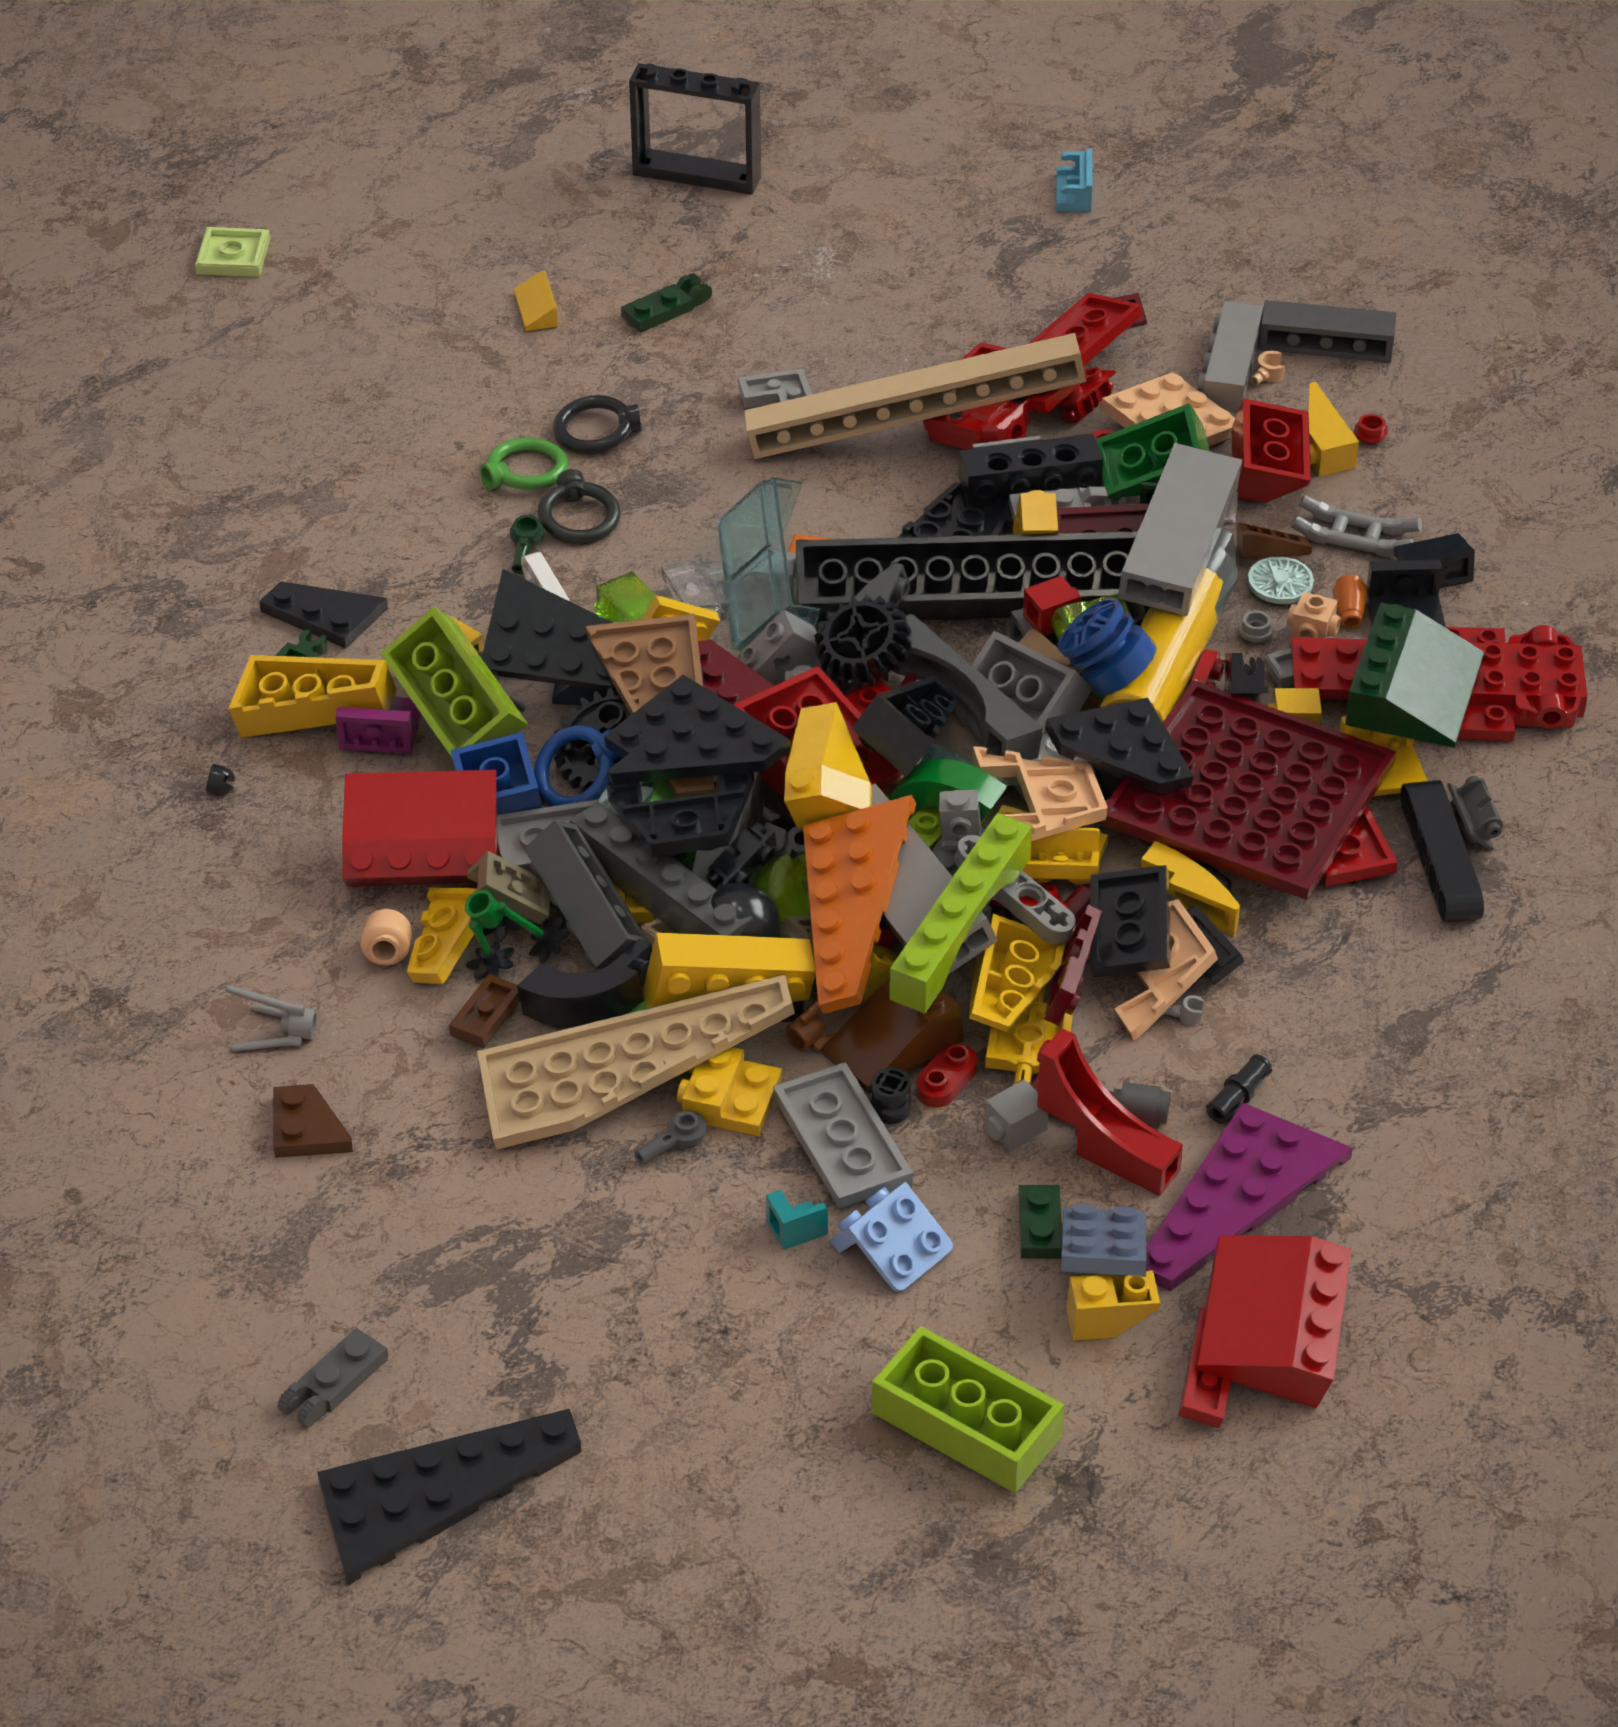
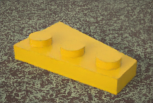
(443, 935)

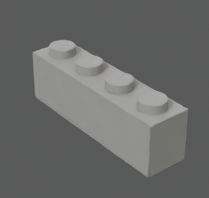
(1231, 354)

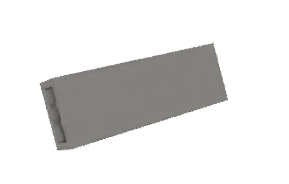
(1180, 529)
(917, 888)

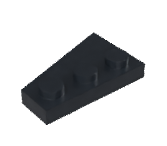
(324, 611)

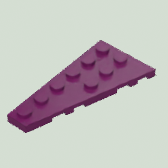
(1238, 1187)

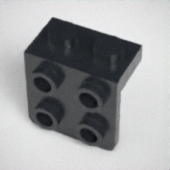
(1408, 584)

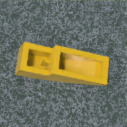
(1195, 887)

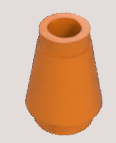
(1351, 598)

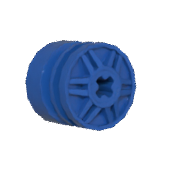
(1107, 646)

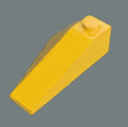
(824, 768)
(1011, 973)

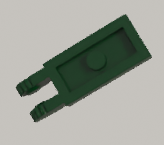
(666, 303)

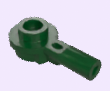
(525, 533)

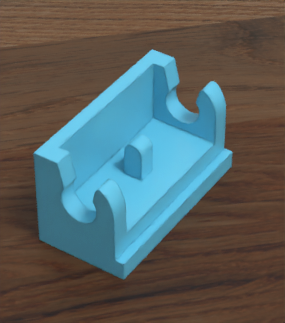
(1075, 182)

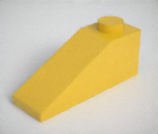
(1331, 440)

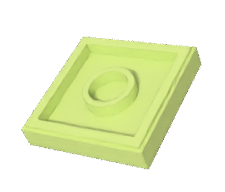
(232, 252)

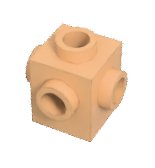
(1314, 615)

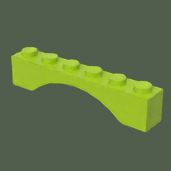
(928, 956)

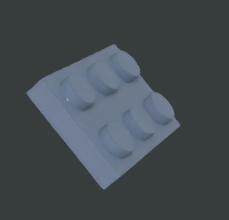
(1104, 1241)

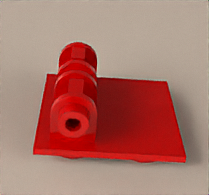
(1087, 395)

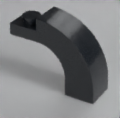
(586, 998)

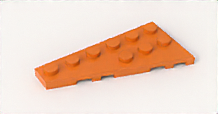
(849, 888)

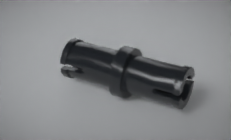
(1239, 1088)

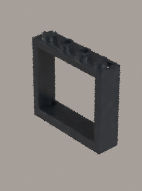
(688, 168)

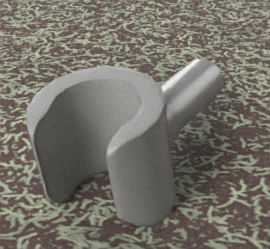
(1189, 1012)

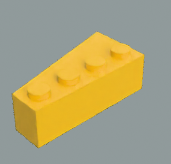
(703, 964)

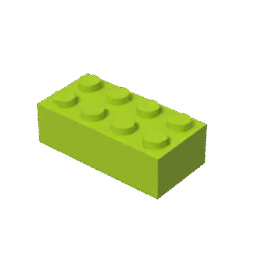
(451, 683)
(967, 1409)

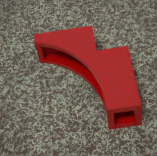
(1104, 1127)

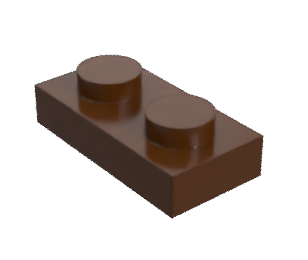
(485, 1011)

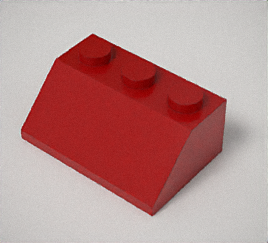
(1272, 450)

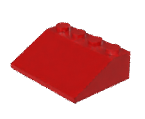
(780, 710)
(417, 826)
(1275, 1314)

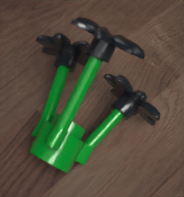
(491, 915)

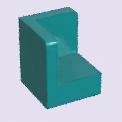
(795, 1223)

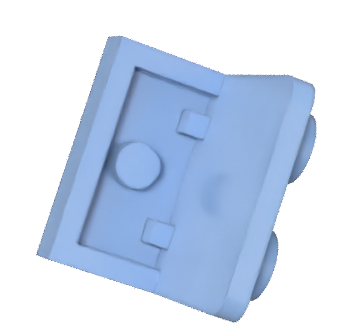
(895, 1236)

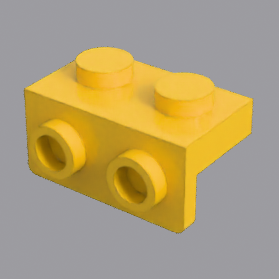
(1065, 856)

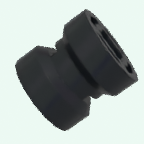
(891, 1094)

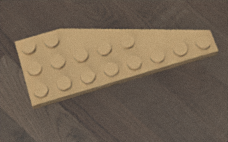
(590, 1069)

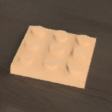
(1162, 396)

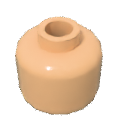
(386, 937)

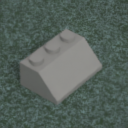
(1031, 679)

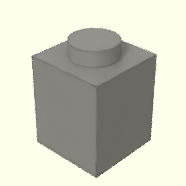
(1014, 1116)

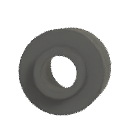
(1144, 1102)

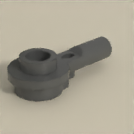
(684, 1131)

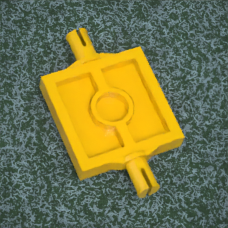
(1019, 1046)

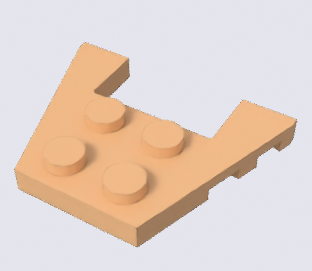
(1057, 790)
(1189, 959)

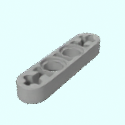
(1032, 916)

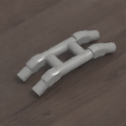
(1342, 518)

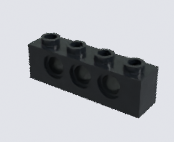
(1030, 466)

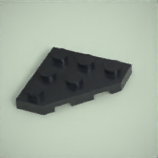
(1123, 742)

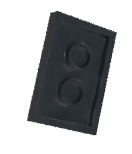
(1133, 921)

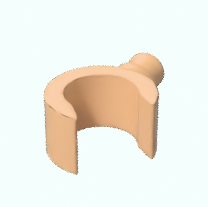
(1268, 368)

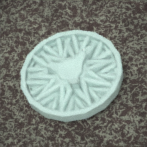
(1280, 580)

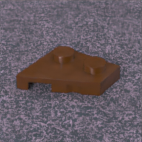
(306, 1124)

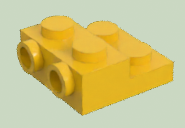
(730, 1091)

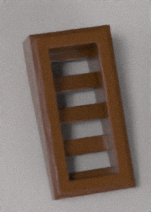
(1264, 542)

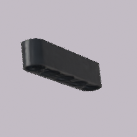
(1442, 851)

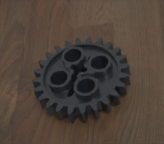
(580, 764)

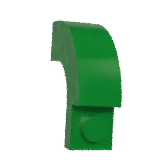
(942, 775)

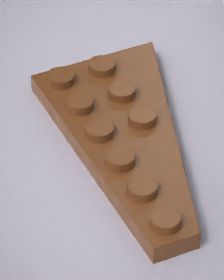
(646, 659)

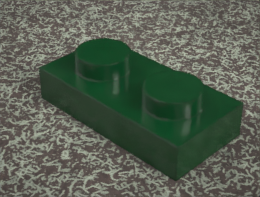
(1040, 1221)

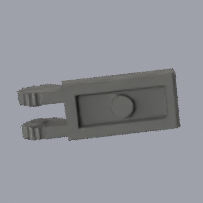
(334, 1377)

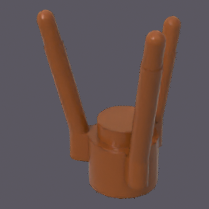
(808, 1030)

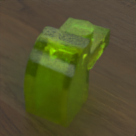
(782, 883)

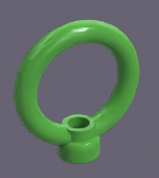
(496, 472)

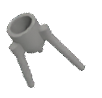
(295, 1020)

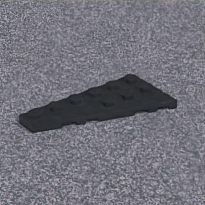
(542, 637)

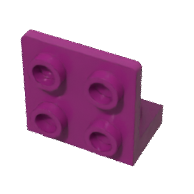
(379, 729)

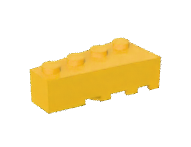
(305, 692)

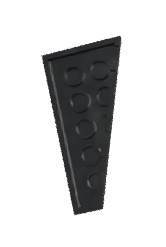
(955, 517)
(426, 1489)

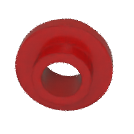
(1371, 429)

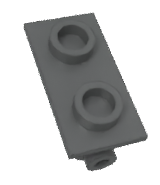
(1479, 821)

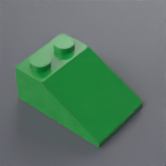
(1143, 449)

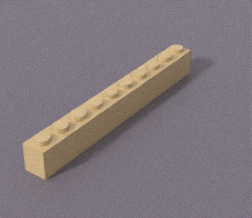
(915, 396)

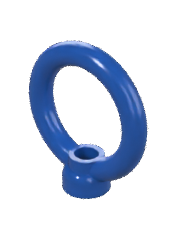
(550, 748)

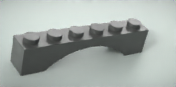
(999, 719)

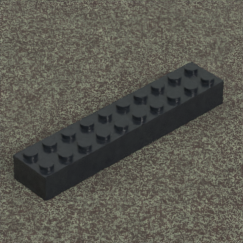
(961, 573)

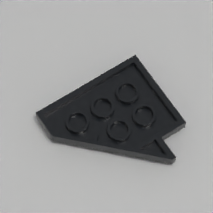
(691, 735)

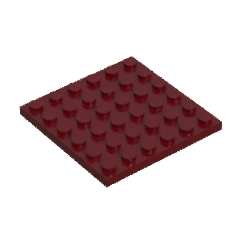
(1265, 791)

